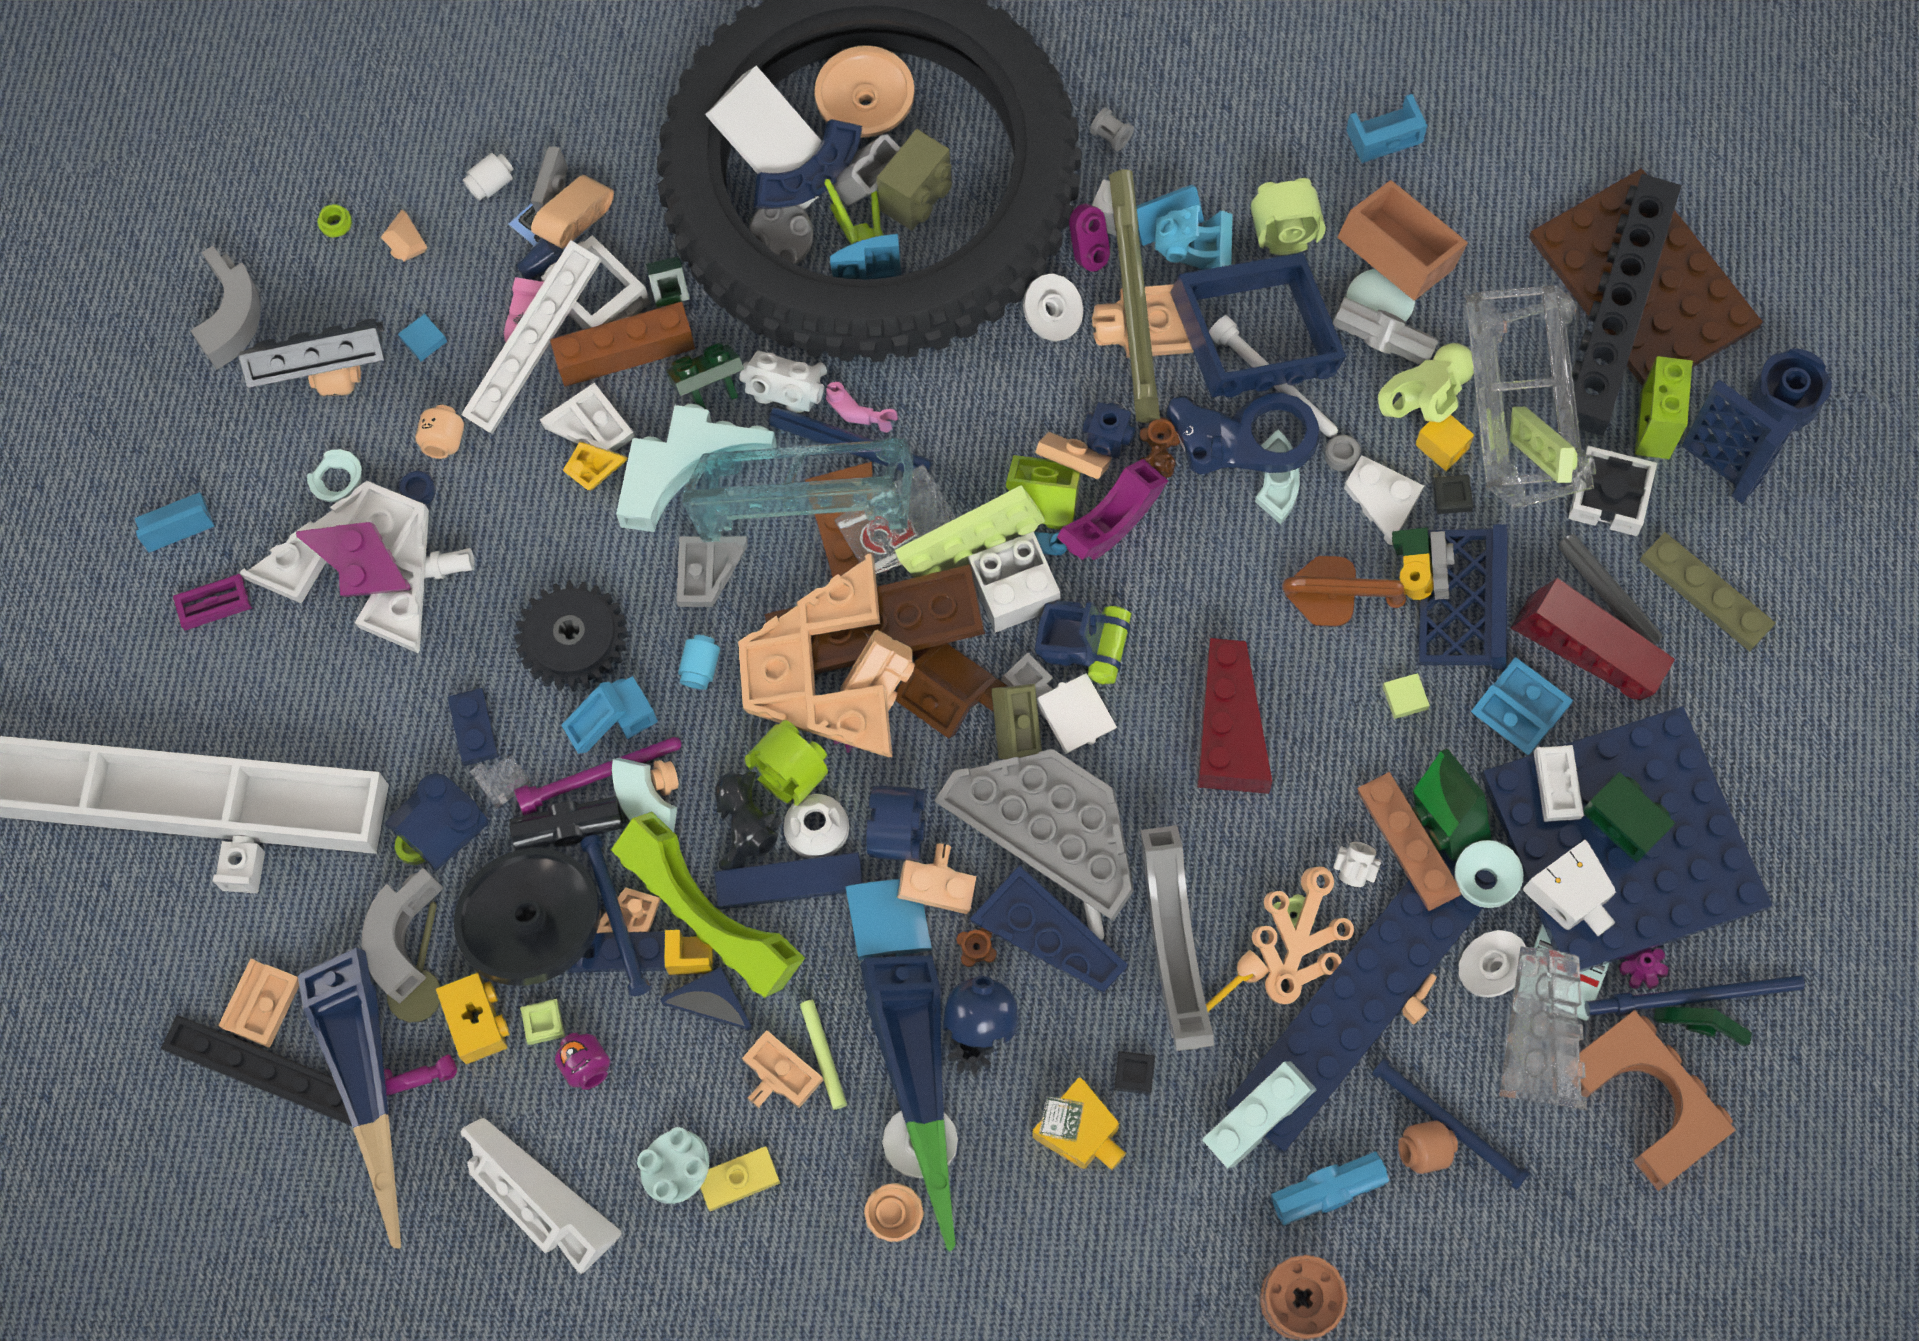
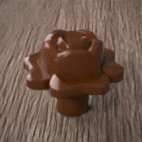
(1161, 460)

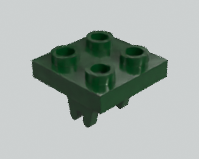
(715, 364)

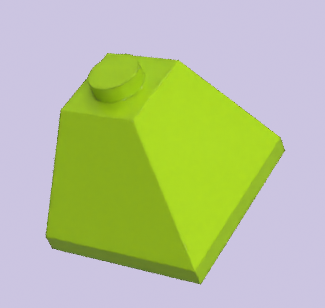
(1049, 485)

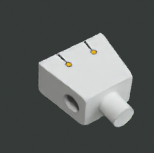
(1574, 890)

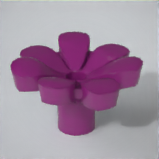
(1642, 971)

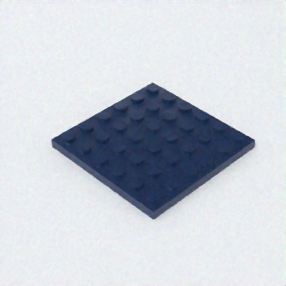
(1682, 885)

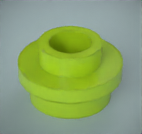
(331, 213)

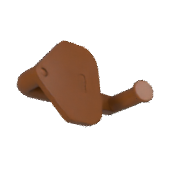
(1328, 588)

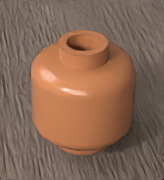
(1427, 1147)

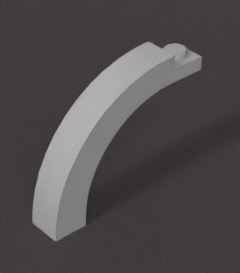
(1174, 938)

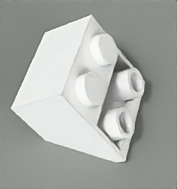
(1013, 581)

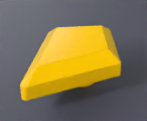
(592, 464)

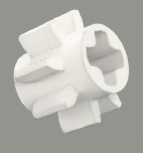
(1357, 864)

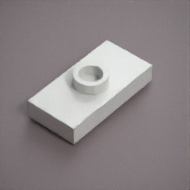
(1558, 783)

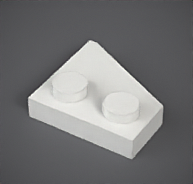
(590, 420)
(1383, 495)

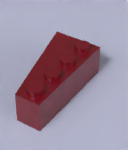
(1592, 640)
(1232, 731)

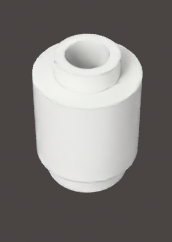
(488, 176)

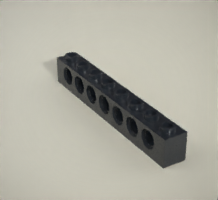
(1658, 200)

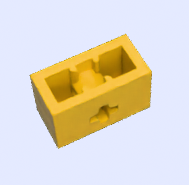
(458, 1003)

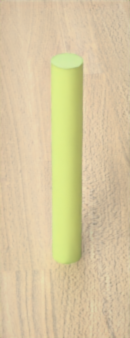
(823, 1054)

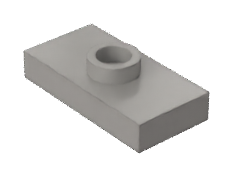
(550, 178)

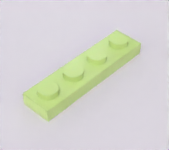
(1542, 445)

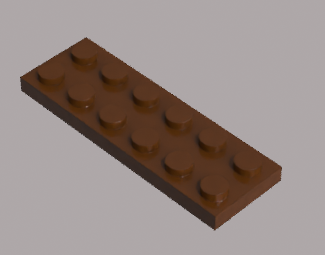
(912, 611)

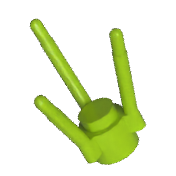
(860, 231)

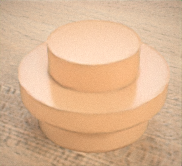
(664, 777)

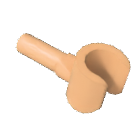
(1414, 1008)

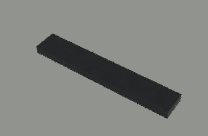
(255, 1067)

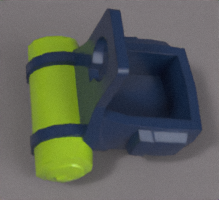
(1084, 637)

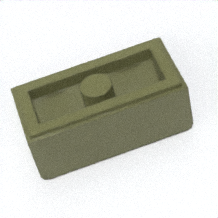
(1016, 721)

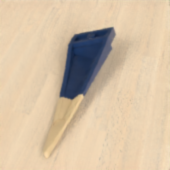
(347, 1027)

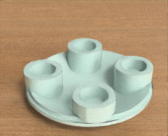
(1378, 293)
(674, 1166)

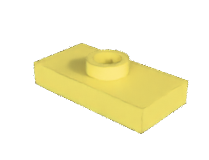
(739, 1178)

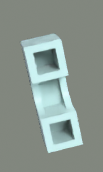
(1258, 1114)

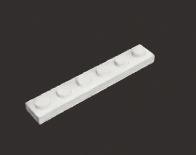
(531, 337)

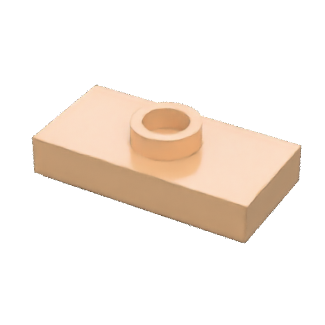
(1073, 454)

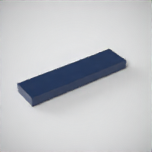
(787, 880)

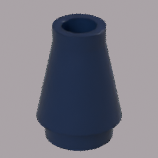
(539, 259)

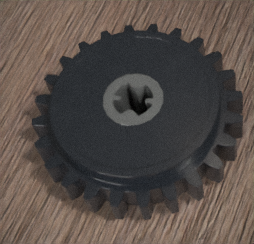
(577, 659)

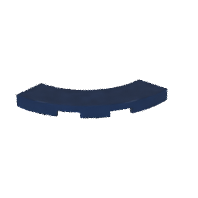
(808, 180)

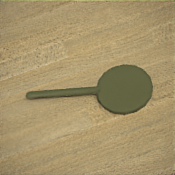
(424, 999)

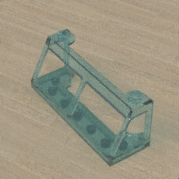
(718, 507)

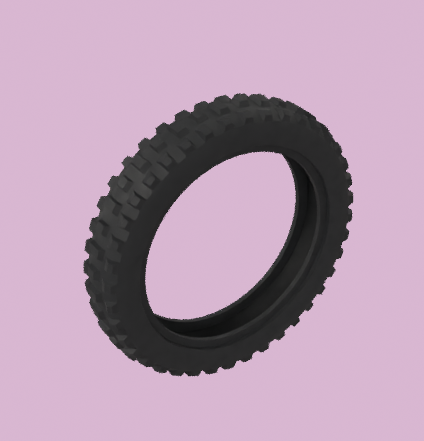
(901, 310)

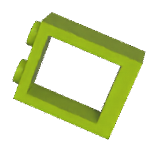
(1666, 402)

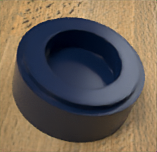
(418, 486)

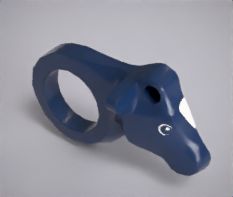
(1221, 441)

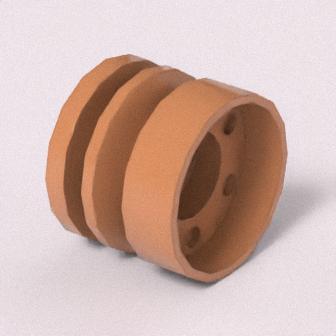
(1326, 1297)

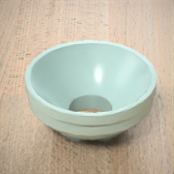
(1497, 860)

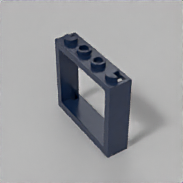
(1251, 276)

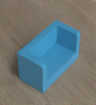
(1387, 132)

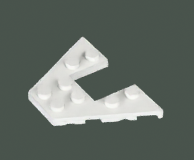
(404, 531)

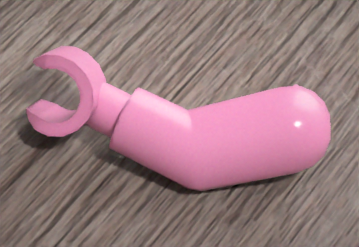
(853, 413)

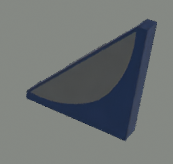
(710, 999)

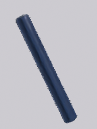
(829, 434)

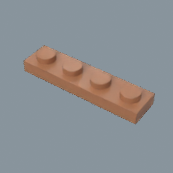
(1409, 841)

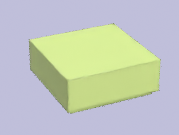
(1406, 696)
(542, 1021)

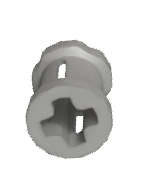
(1111, 129)

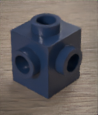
(1109, 429)

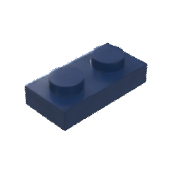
(473, 727)

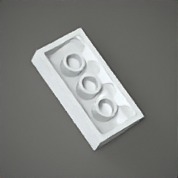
(764, 126)

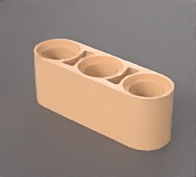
(572, 211)

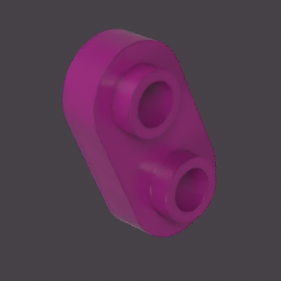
(1090, 240)

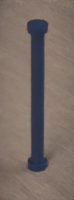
(637, 984)
(1461, 1131)

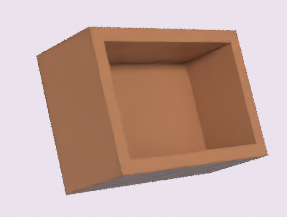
(1402, 240)

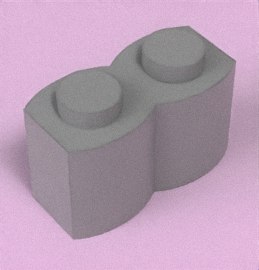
(861, 176)

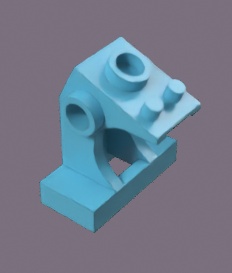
(1209, 244)

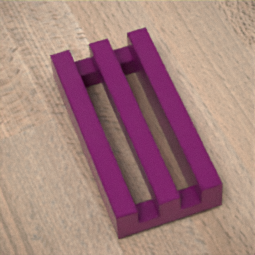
(215, 613)

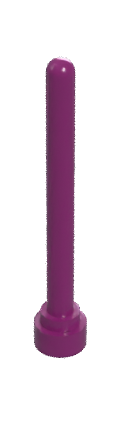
(532, 797)

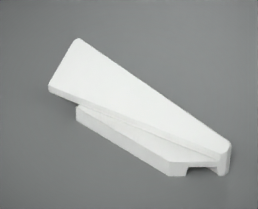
(536, 1198)

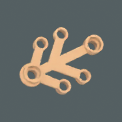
(1298, 939)

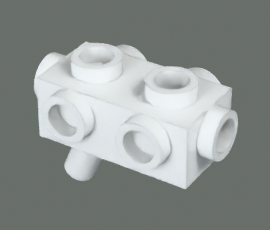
(783, 381)

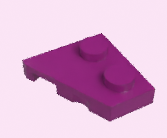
(365, 562)

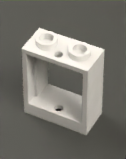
(625, 304)

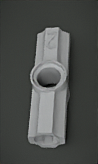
(1384, 331)

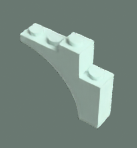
(661, 468)

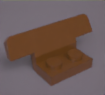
(945, 688)

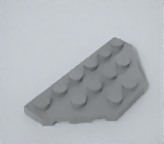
(1050, 819)

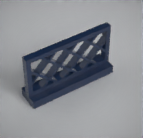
(1756, 455)
(1494, 606)

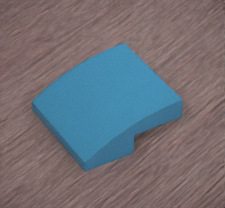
(868, 259)
(1522, 706)
(885, 922)

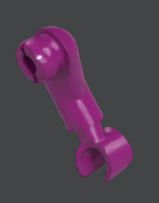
(443, 1070)

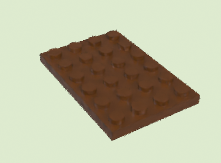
(1691, 300)

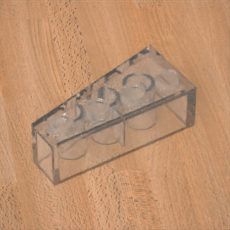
(1544, 1031)

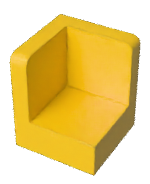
(1444, 441)
(686, 954)

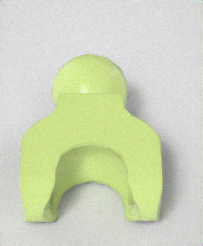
(1429, 385)

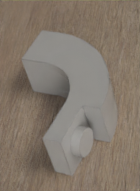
(237, 317)
(386, 929)

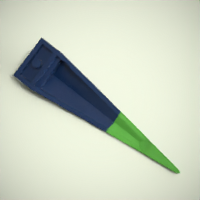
(907, 1023)

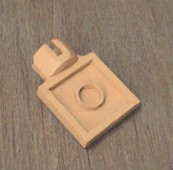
(1165, 324)

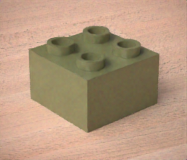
(914, 180)

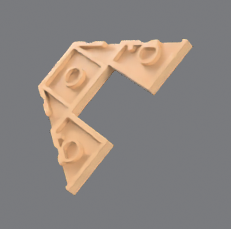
(780, 669)

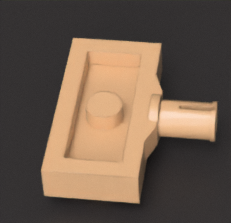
(936, 883)
(780, 1072)

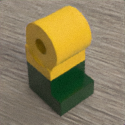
(1417, 559)

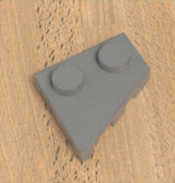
(706, 568)

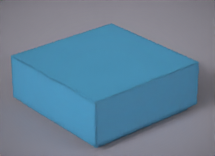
(422, 337)

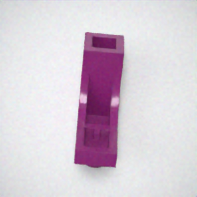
(1116, 513)

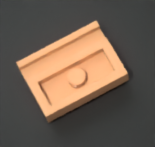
(260, 1003)

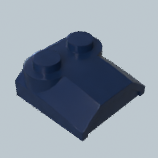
(437, 820)

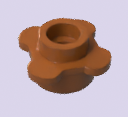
(1160, 426)
(968, 940)

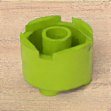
(788, 763)

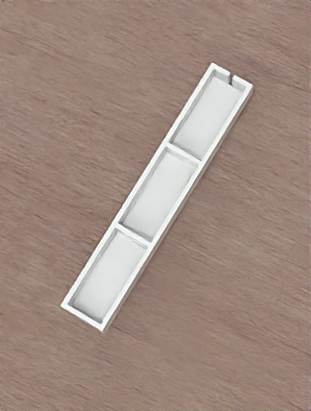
(191, 794)

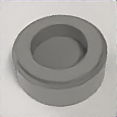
(1342, 452)

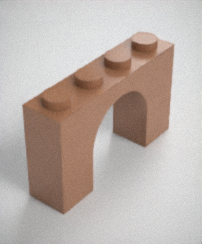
(1697, 1121)

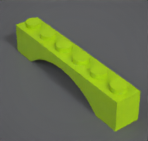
(655, 857)

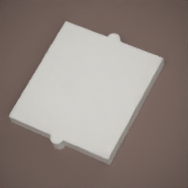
(1076, 713)

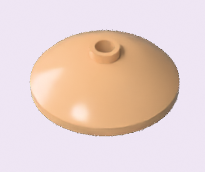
(861, 76)

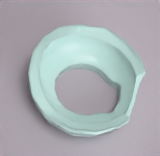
(335, 459)

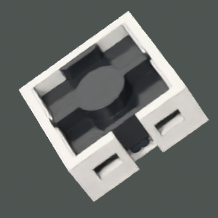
(1618, 494)

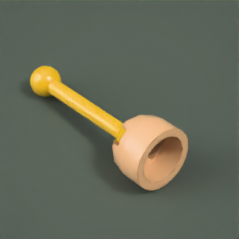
(1249, 969)

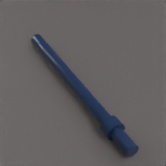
(1625, 1003)

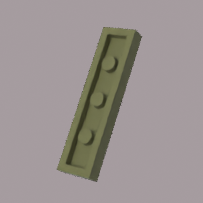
(1707, 591)

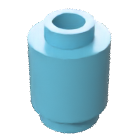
(698, 662)

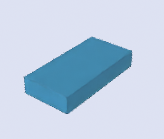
(594, 717)

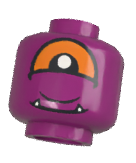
(582, 1061)

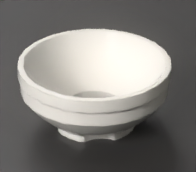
(819, 842)

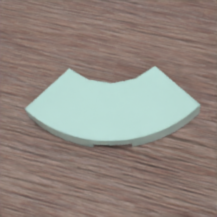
(1279, 489)
(637, 792)

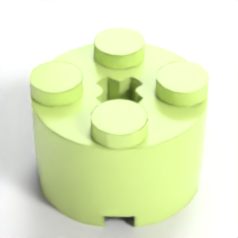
(1287, 216)

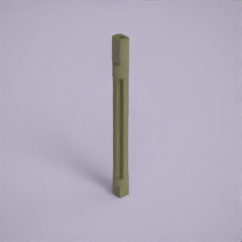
(1134, 295)

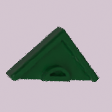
(1704, 1022)

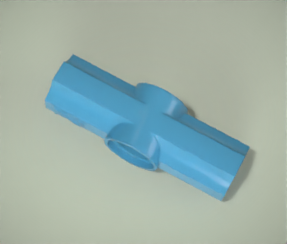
(1329, 1188)

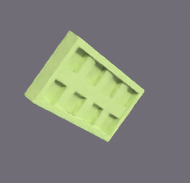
(971, 533)

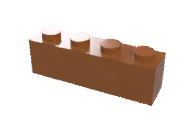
(622, 344)

